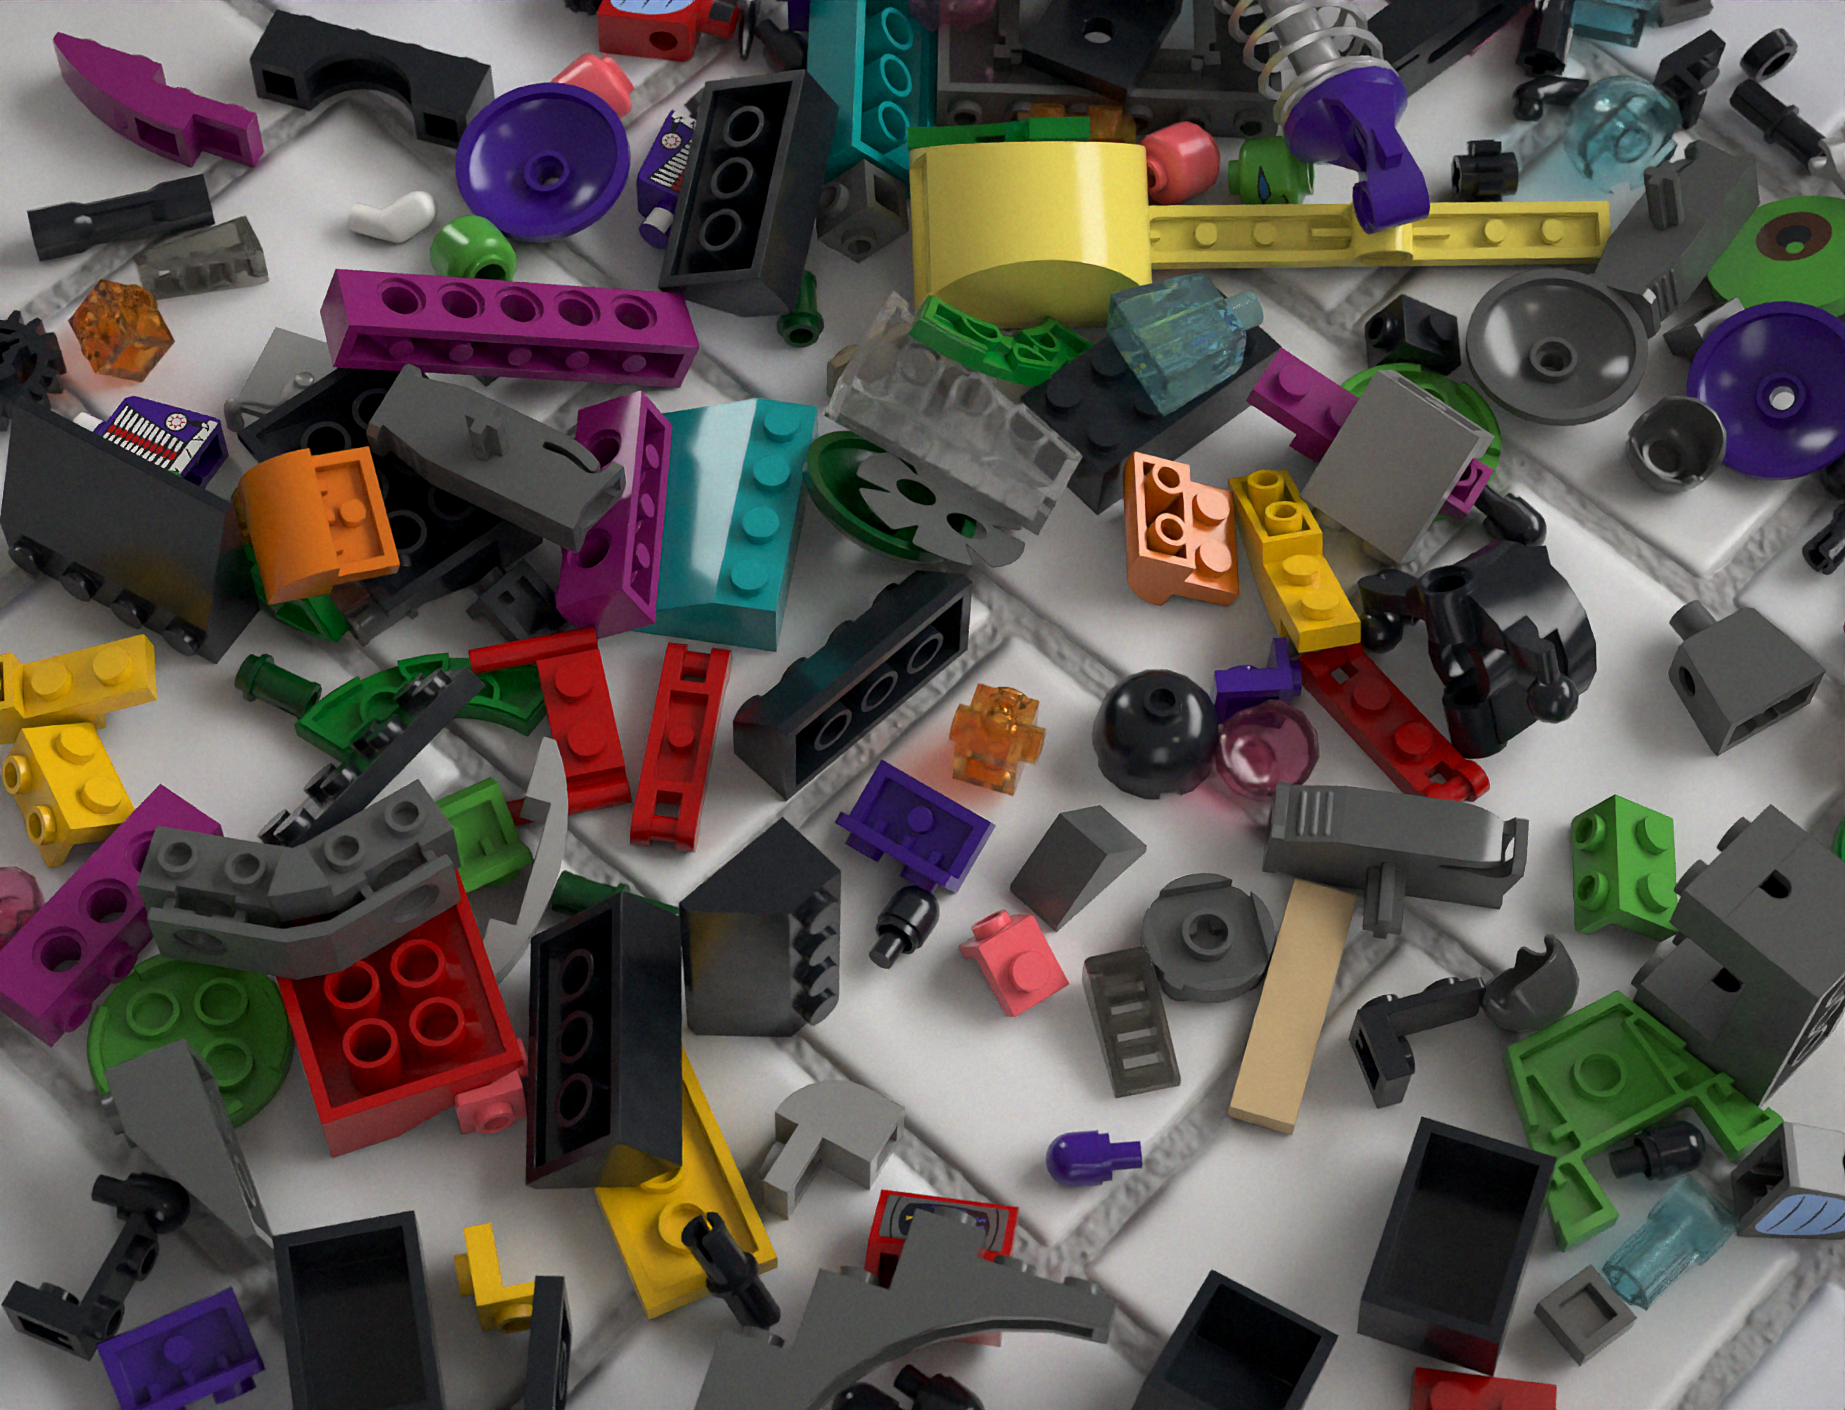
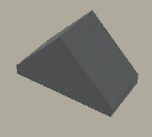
(1075, 863)

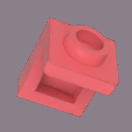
(1014, 960)
(494, 1105)

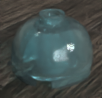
(1619, 131)

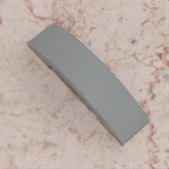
(547, 804)

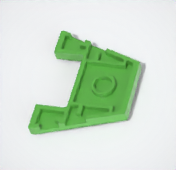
(1604, 1080)

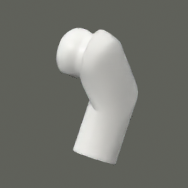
(398, 220)

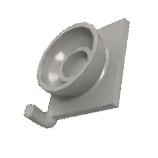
(282, 371)

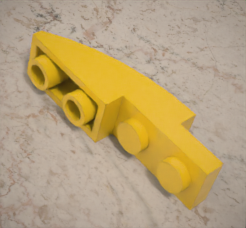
(1289, 563)
(75, 686)

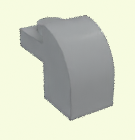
(832, 1127)

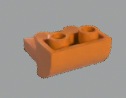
(317, 522)
(1177, 534)

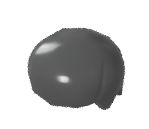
(1676, 444)
(1534, 991)

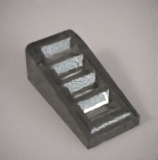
(204, 262)
(1121, 980)

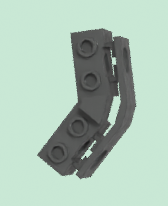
(236, 897)

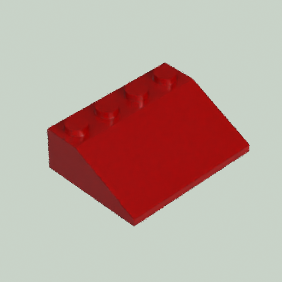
(401, 1030)

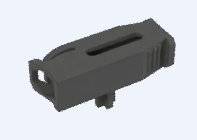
(1678, 230)
(495, 457)
(1393, 848)

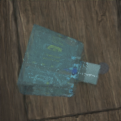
(1181, 335)

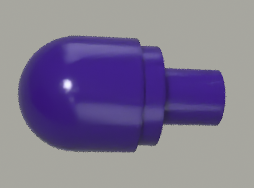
(1089, 1158)

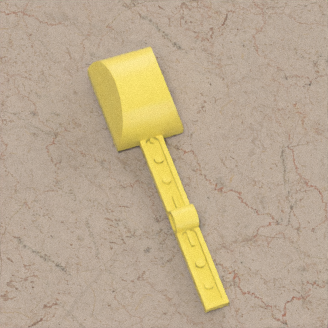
(1070, 223)

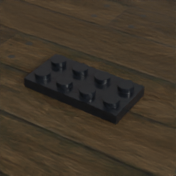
(377, 758)

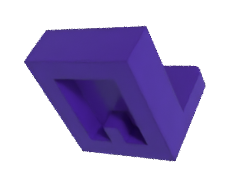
(1249, 686)

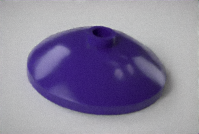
(540, 136)
(1752, 361)

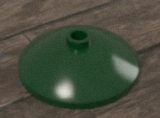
(834, 488)

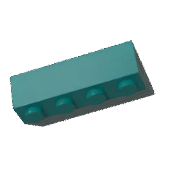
(732, 521)

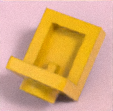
(479, 1274)

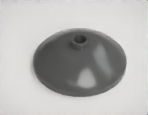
(1560, 323)

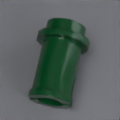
(806, 324)
(276, 686)

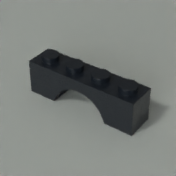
(311, 60)

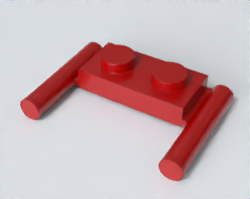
(576, 711)

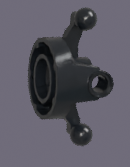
(1499, 638)

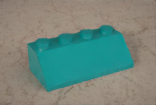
(880, 75)

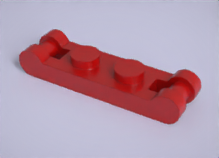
(1389, 726)
(680, 746)

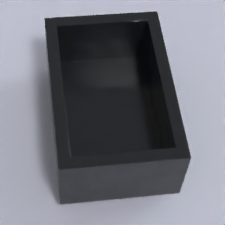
(1456, 1246)
(359, 1316)
(1237, 1354)

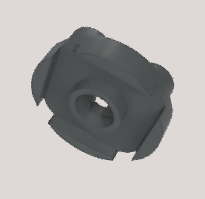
(1200, 973)

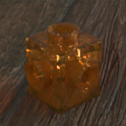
(121, 330)
(996, 738)

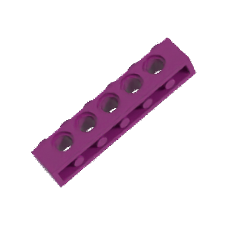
(507, 329)

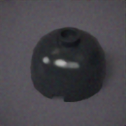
(1156, 734)

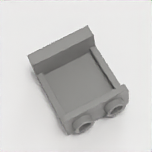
(1393, 467)

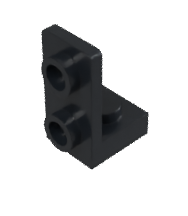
(1385, 1020)
(55, 1314)

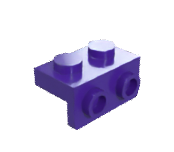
(916, 826)
(184, 1356)

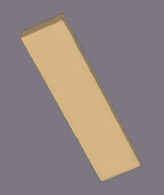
(1292, 1007)

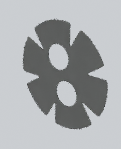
(933, 530)

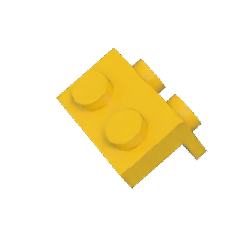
(65, 788)

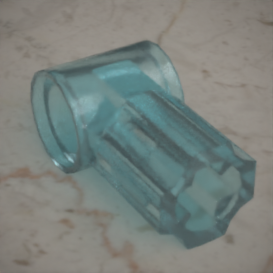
(1680, 1231)

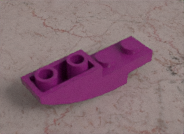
(136, 102)
(1318, 409)

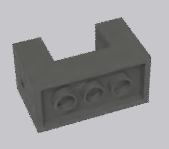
(1754, 955)

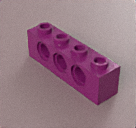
(618, 566)
(70, 928)

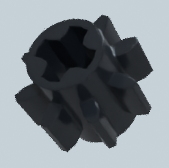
(1484, 172)

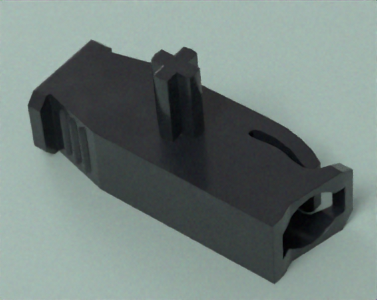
(1433, 35)

